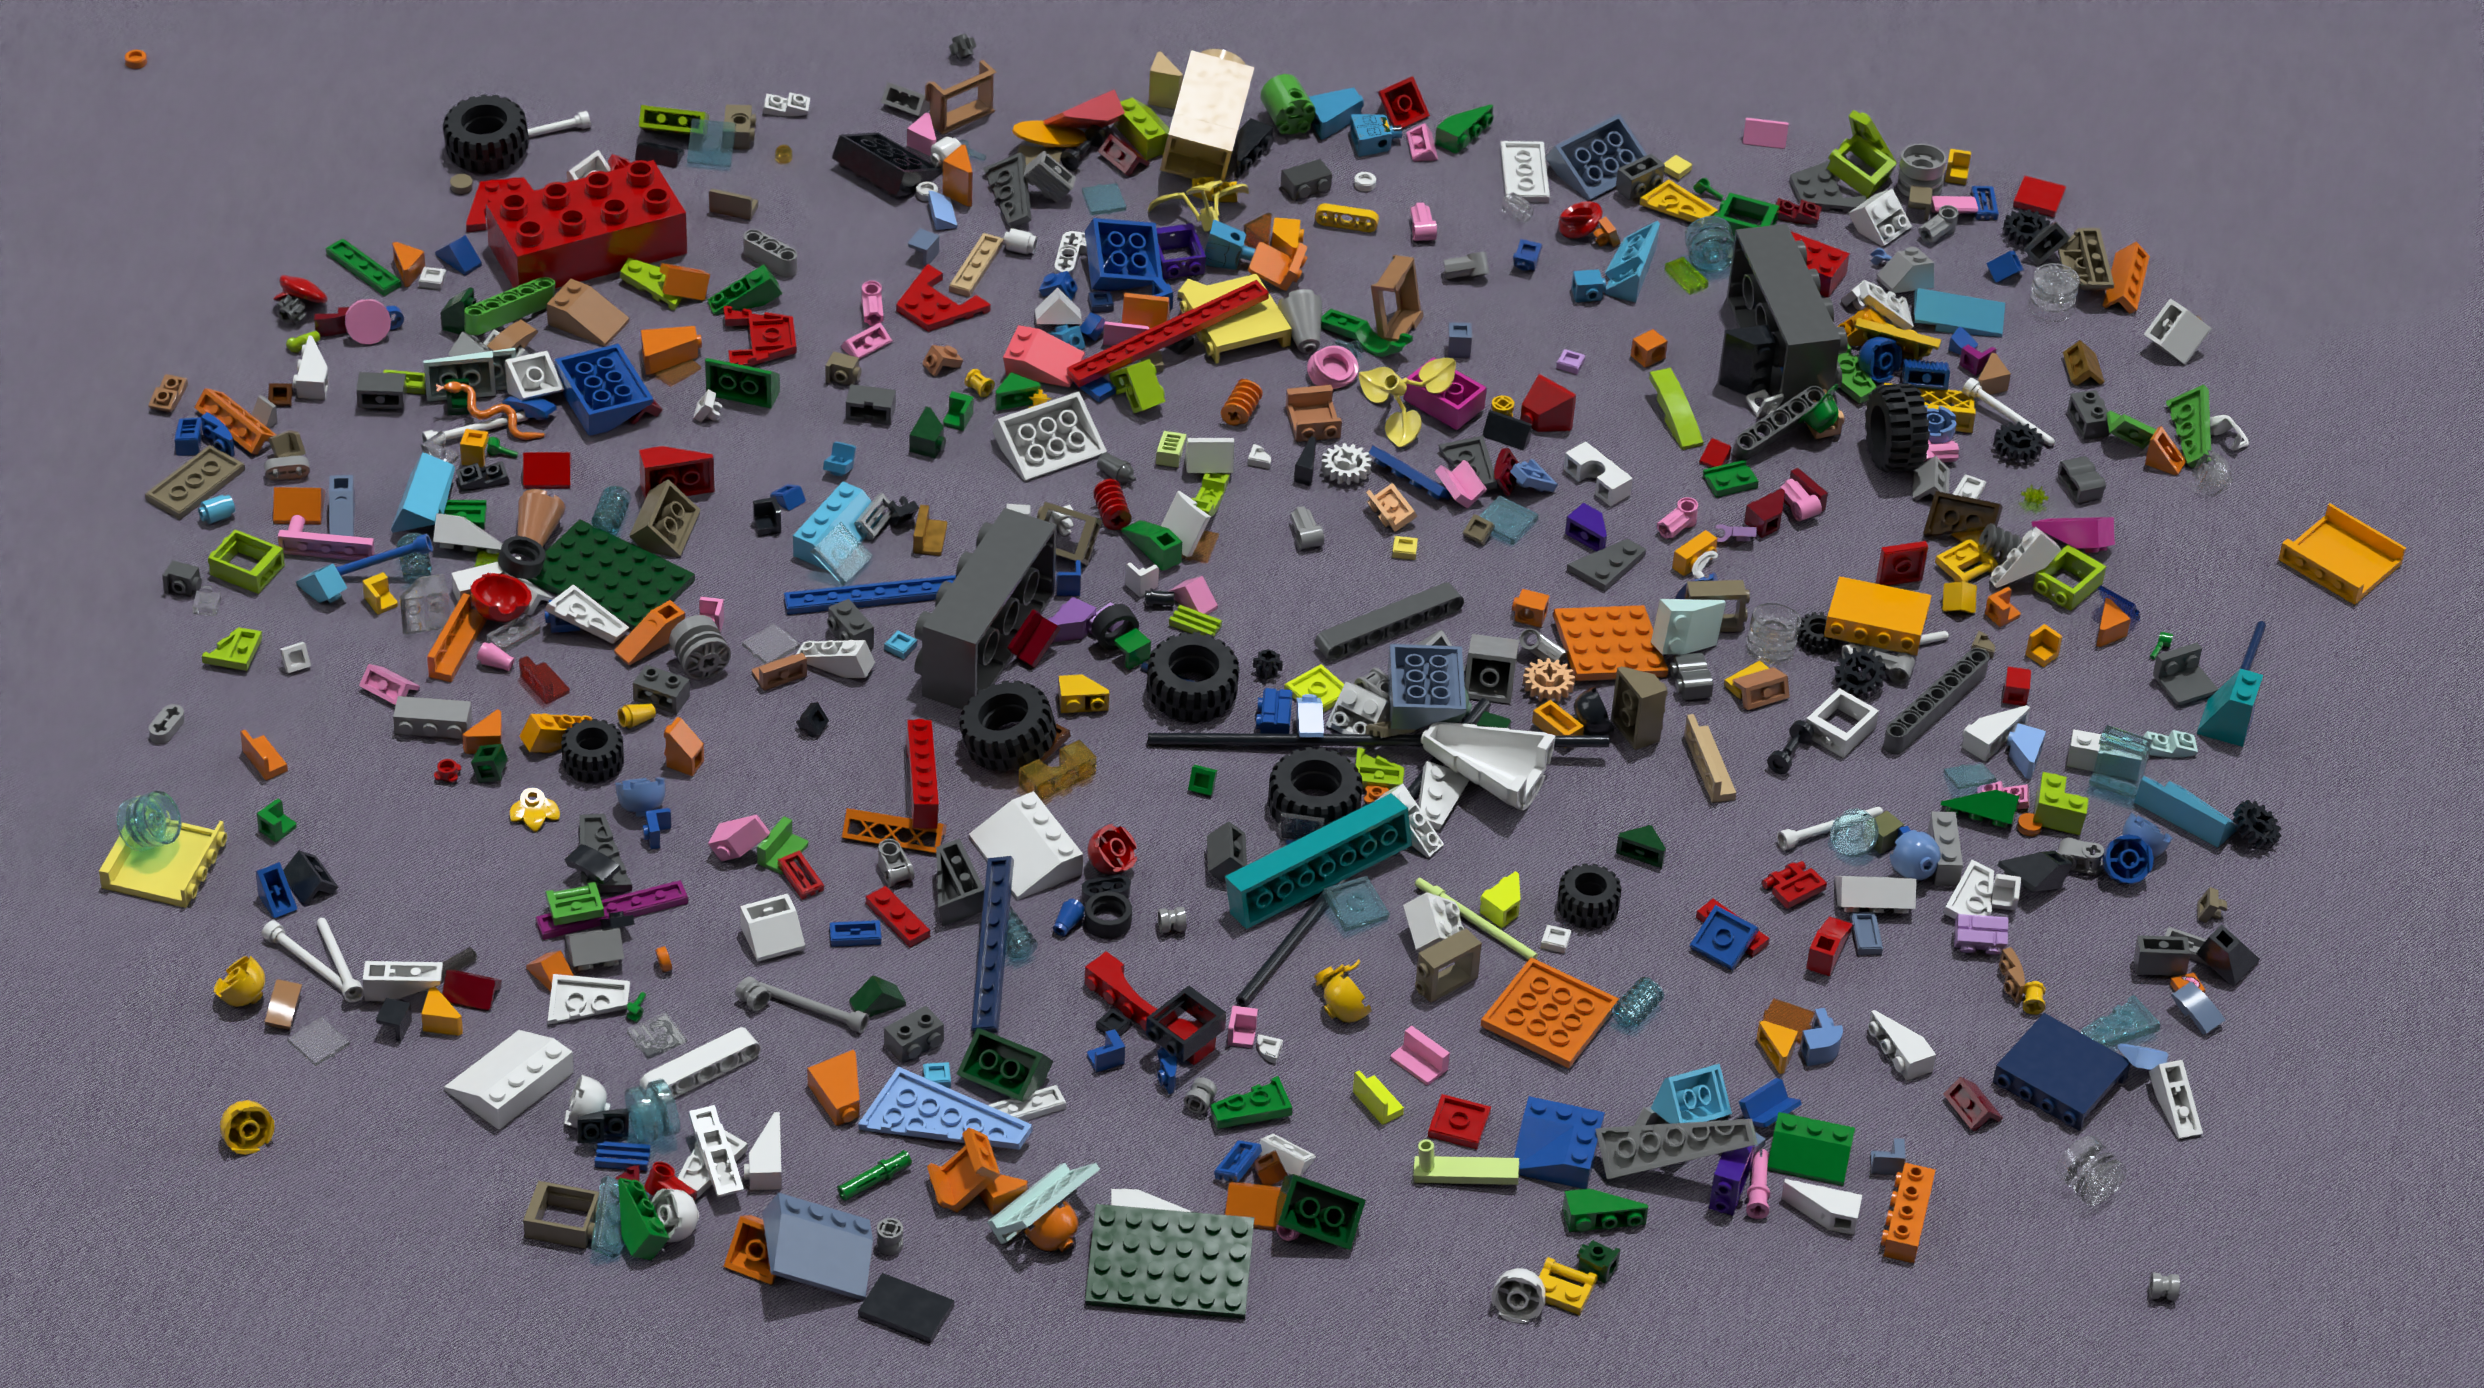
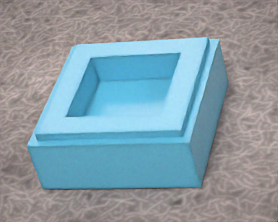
(900, 644)
(938, 1073)

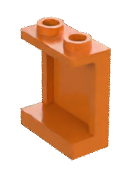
(965, 1172)

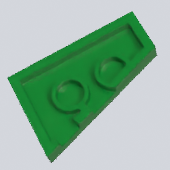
(1258, 1105)

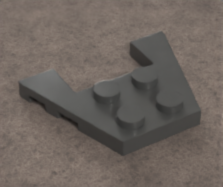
(1819, 187)

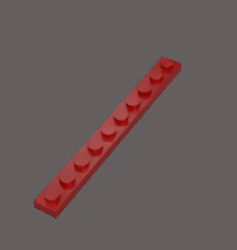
(1167, 333)

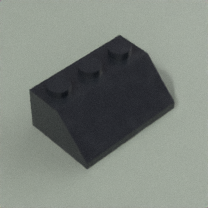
(1747, 359)

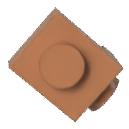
(941, 356)

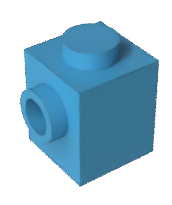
(1588, 285)

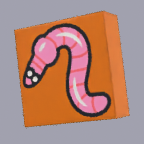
(2180, 981)

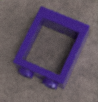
(1184, 237)
(1730, 1179)

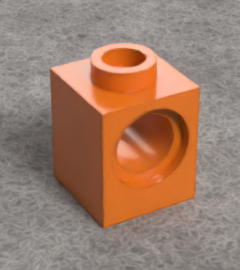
(1649, 348)
(1531, 608)

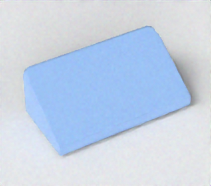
(942, 211)
(2142, 1056)

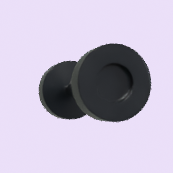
(1095, 136)
(1801, 733)

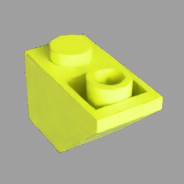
(1502, 901)

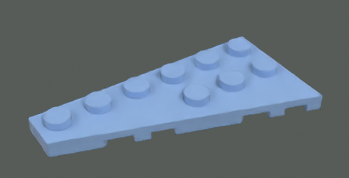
(928, 1110)

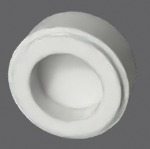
(1365, 181)
(923, 189)

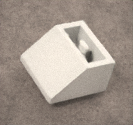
(1880, 218)
(2177, 331)
(1357, 709)
(1432, 920)
(771, 927)

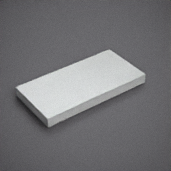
(1525, 170)

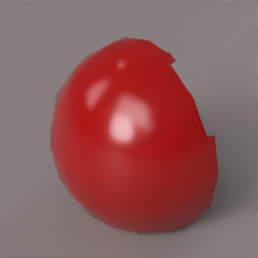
(500, 597)

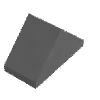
(2047, 242)

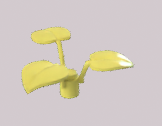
(1207, 214)
(1382, 381)

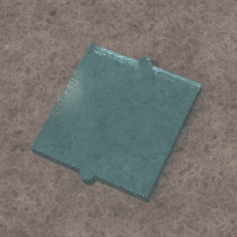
(1104, 199)
(1969, 775)

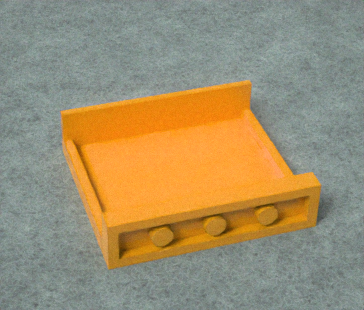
(2343, 555)
(1877, 615)

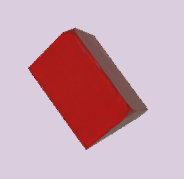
(1716, 453)

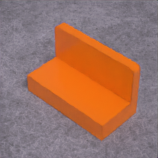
(685, 281)
(263, 755)

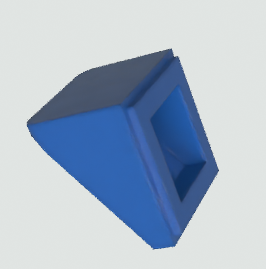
(1093, 326)
(1959, 340)
(789, 496)

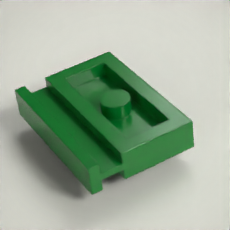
(1730, 478)
(470, 509)

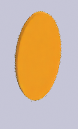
(1048, 135)

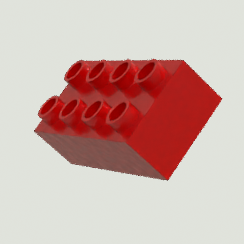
(587, 226)

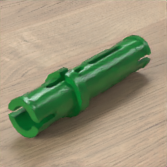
(884, 1170)

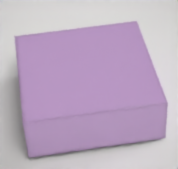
(1570, 361)

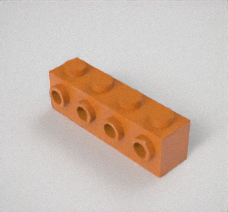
(1909, 1212)

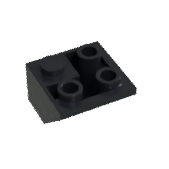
(2038, 870)
(2227, 955)

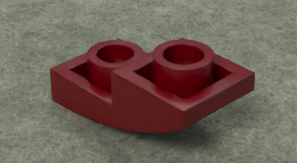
(1803, 213)
(331, 323)
(1503, 466)

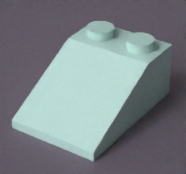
(1687, 625)

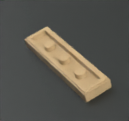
(976, 265)

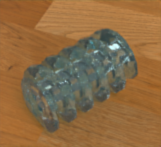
(611, 509)
(413, 564)
(1019, 941)
(1637, 1002)

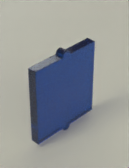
(2125, 605)

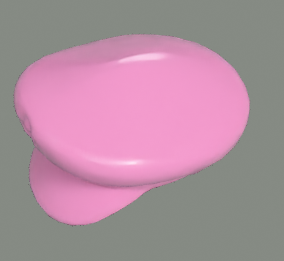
(1333, 367)

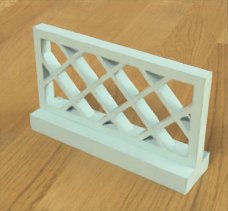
(1039, 1200)

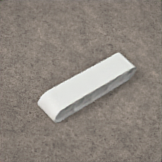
(706, 1062)

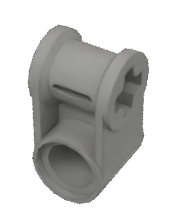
(1375, 682)
(2081, 855)
(894, 862)

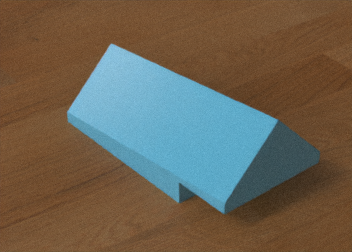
(1632, 263)
(1955, 311)
(424, 494)
(2185, 810)
(1693, 1096)

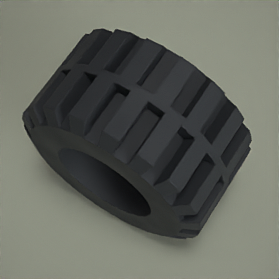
(592, 750)
(1589, 896)

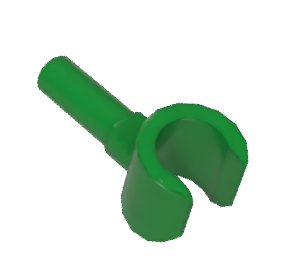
(1704, 185)
(494, 448)
(2164, 640)
(635, 1011)

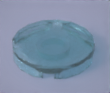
(1854, 833)

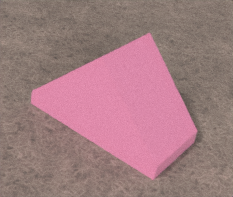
(921, 134)
(1195, 595)

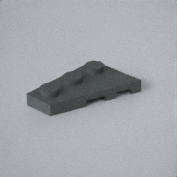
(1475, 453)
(1607, 565)

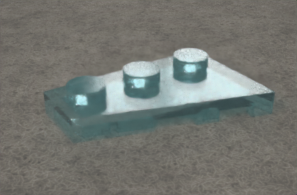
(2123, 1024)
(607, 1229)

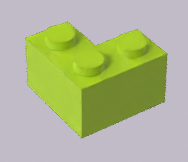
(1140, 385)
(2059, 809)

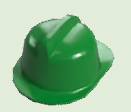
(1823, 414)

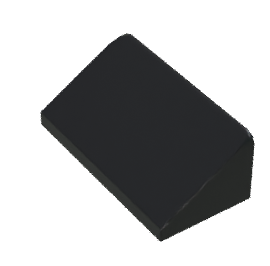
(661, 154)
(1507, 430)

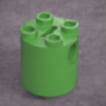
(1288, 104)

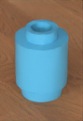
(216, 509)

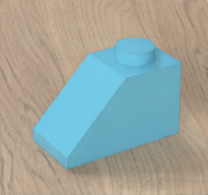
(323, 584)

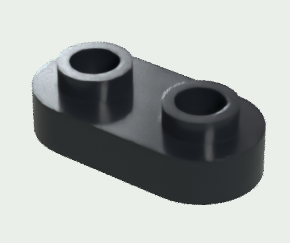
(1114, 883)

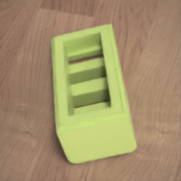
(1170, 449)

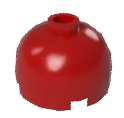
(1112, 850)

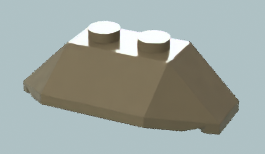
(2088, 257)

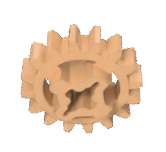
(1548, 680)

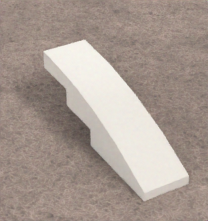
(715, 1151)

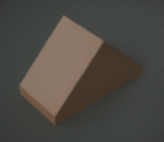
(1994, 376)

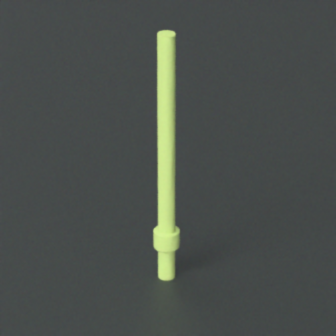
(1479, 921)

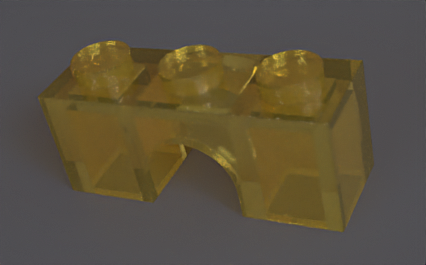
(1075, 765)

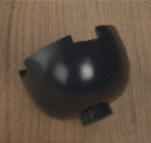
(1592, 713)

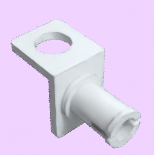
(1768, 405)

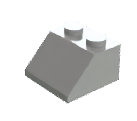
(1907, 271)
(595, 947)

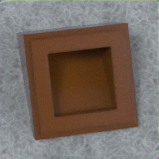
(280, 394)
(1270, 1168)

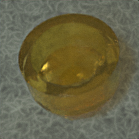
(783, 154)

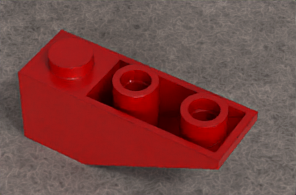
(1828, 945)

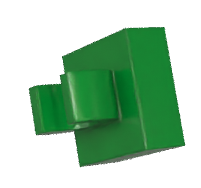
(1202, 779)

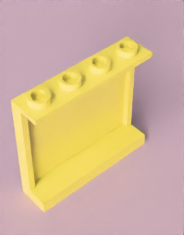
(1245, 328)
(165, 872)

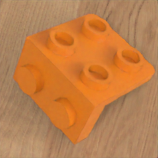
(1277, 266)

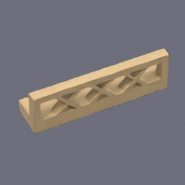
(1708, 761)

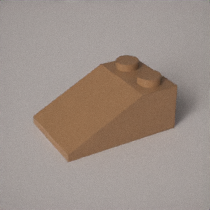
(585, 313)

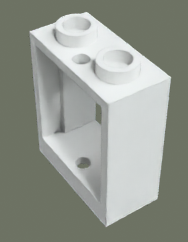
(1840, 741)

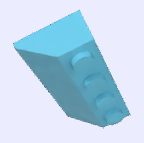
(842, 506)

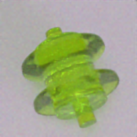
(2034, 495)

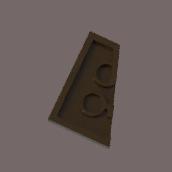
(1960, 514)

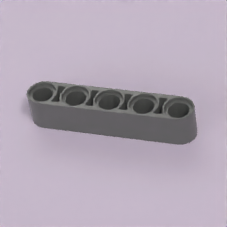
(1773, 430)

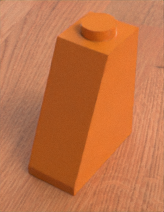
(668, 347)
(837, 1087)

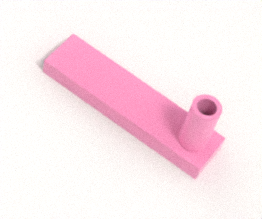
(323, 545)

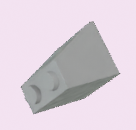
(1491, 668)

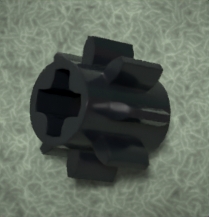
(1267, 664)

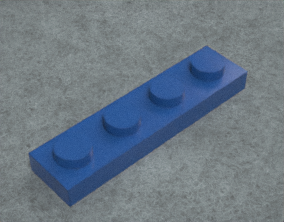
(1402, 469)

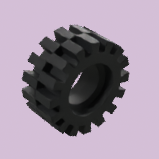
(1815, 641)

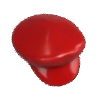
(1580, 219)
(301, 288)

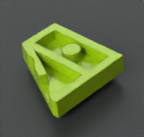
(235, 650)
(1378, 771)

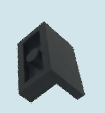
(307, 876)

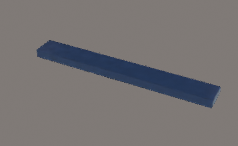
(993, 944)

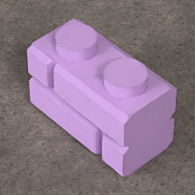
(1981, 933)

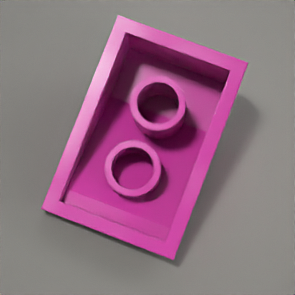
(2087, 533)

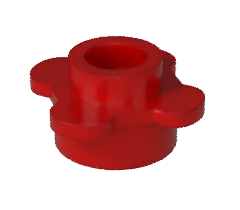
(447, 770)

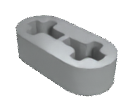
(286, 468)
(163, 722)

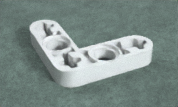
(1078, 248)

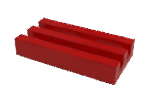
(809, 889)

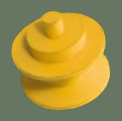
(1039, 398)

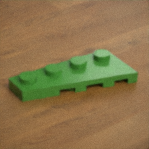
(2192, 419)

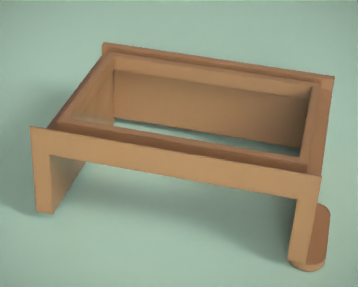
(948, 121)
(1401, 279)

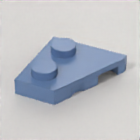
(1533, 475)

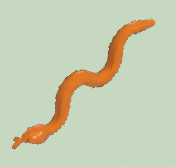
(455, 387)

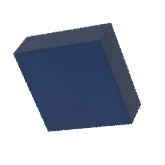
(1100, 302)

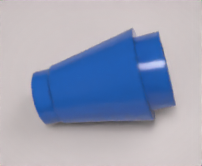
(1069, 915)

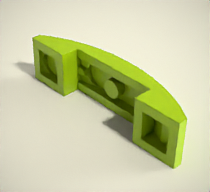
(1211, 492)

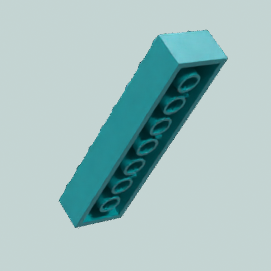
(1318, 860)

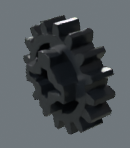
(2026, 226)
(2018, 442)
(1848, 675)
(2256, 824)

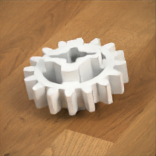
(1346, 464)

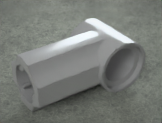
(1939, 225)
(1472, 264)
(1307, 532)
(1544, 647)
(1898, 667)

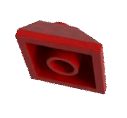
(1403, 102)
(1548, 406)

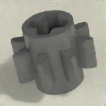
(962, 46)
(291, 309)

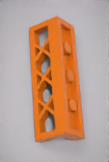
(241, 424)
(455, 640)
(890, 820)

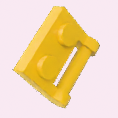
(1963, 556)
(1563, 1293)

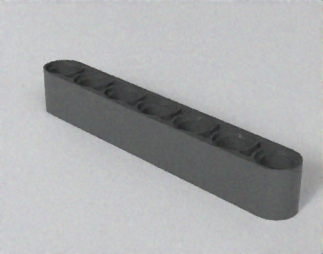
(1389, 621)
(1936, 701)

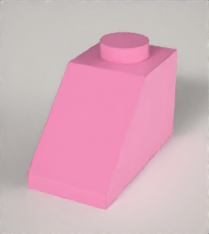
(737, 837)

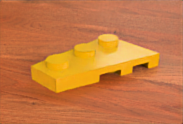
(1677, 202)

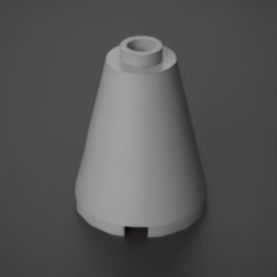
(1304, 316)

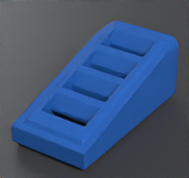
(188, 436)

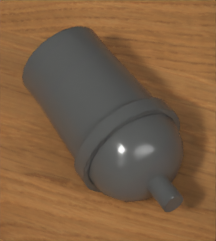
(1116, 468)

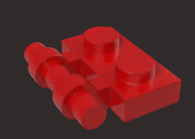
(1797, 888)

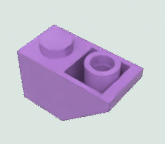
(1073, 620)

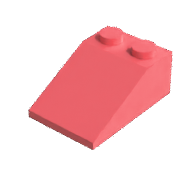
(1097, 111)
(1040, 356)

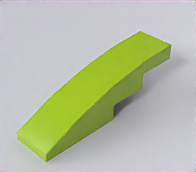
(1676, 409)

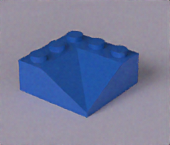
(1122, 254)
(1558, 1142)

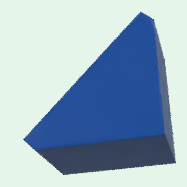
(460, 255)
(274, 890)

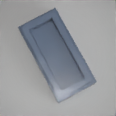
(1866, 933)

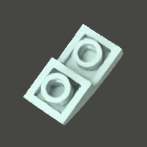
(2175, 745)

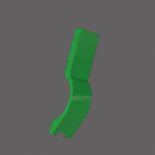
(1361, 331)

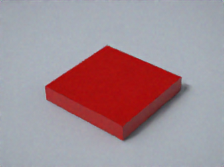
(2039, 196)
(1902, 563)
(1459, 1121)

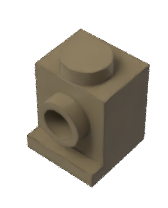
(842, 369)

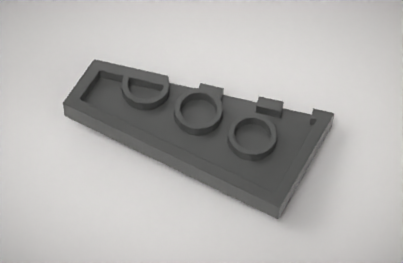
(1011, 188)
(598, 835)

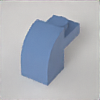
(1823, 1041)

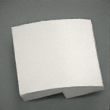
(1186, 522)

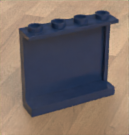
(2060, 1070)

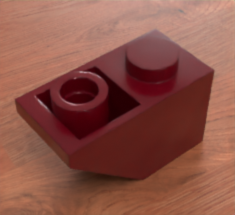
(1765, 513)

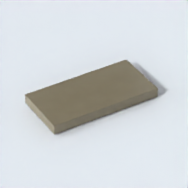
(194, 482)

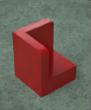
(2016, 686)

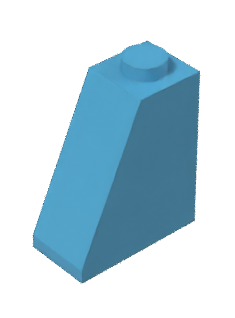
(1335, 110)

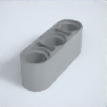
(770, 252)

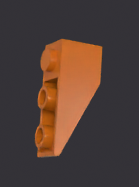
(650, 633)

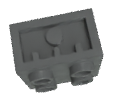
(2181, 676)

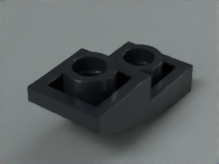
(475, 478)
(594, 864)
(602, 1124)

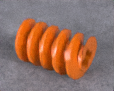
(1241, 402)

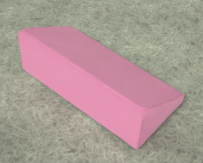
(1765, 133)
(1422, 144)
(1965, 205)
(867, 341)

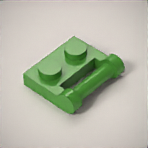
(575, 904)

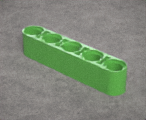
(508, 306)

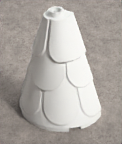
(1495, 758)

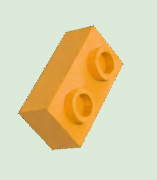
(1688, 553)
(1555, 720)

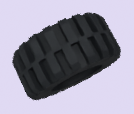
(491, 151)
(1897, 427)
(1197, 655)
(1015, 745)
(1319, 771)

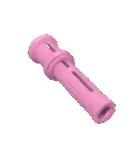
(1758, 1192)

